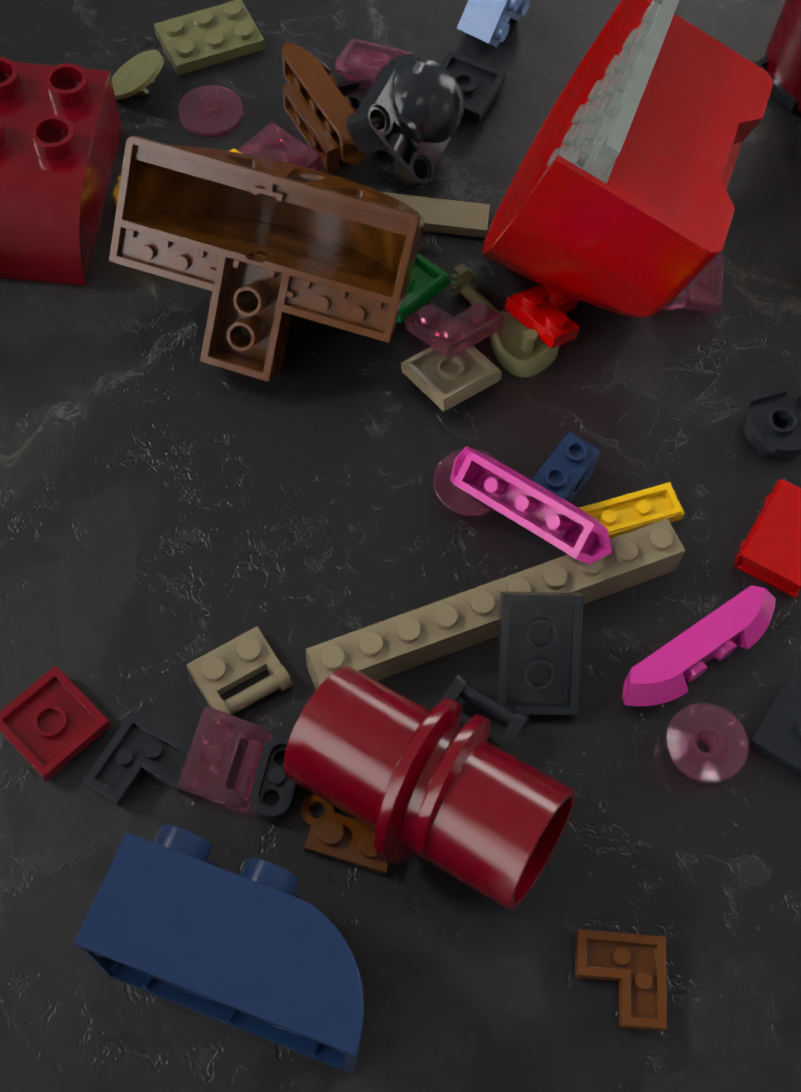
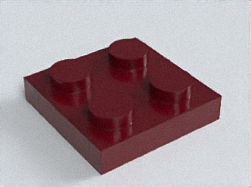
(51, 723)

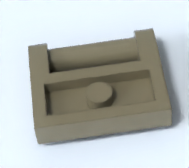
(234, 664)

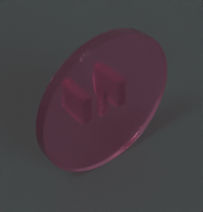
(210, 110)

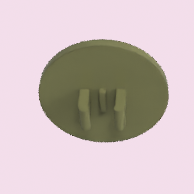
(137, 74)

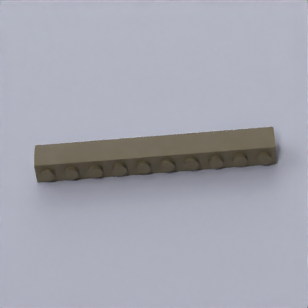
(474, 614)

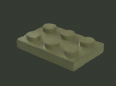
(209, 36)

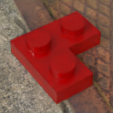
(545, 312)

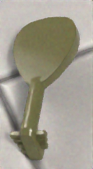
(514, 345)

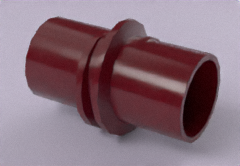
(428, 784)

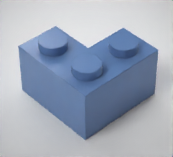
(490, 18)

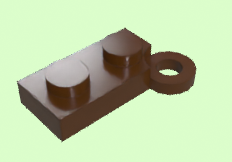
(341, 838)

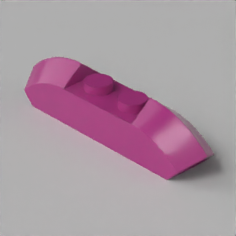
(531, 506)
(733, 624)

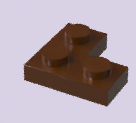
(638, 966)

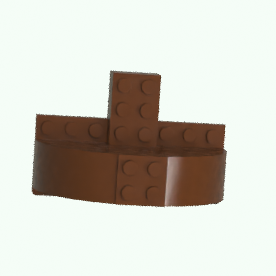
(266, 245)

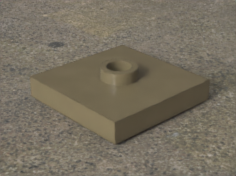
(451, 380)

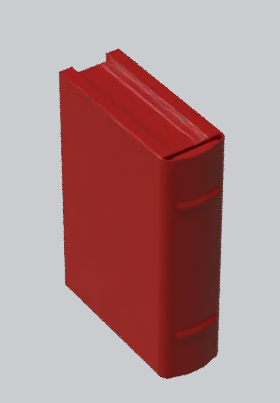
(774, 541)

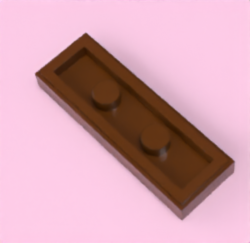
(311, 127)

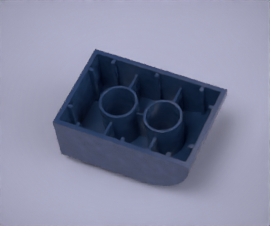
(227, 945)

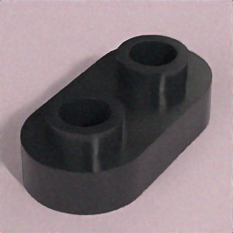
(272, 780)

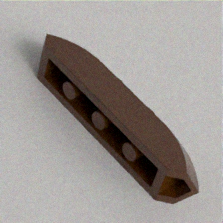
(323, 95)

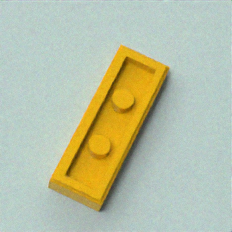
(637, 509)

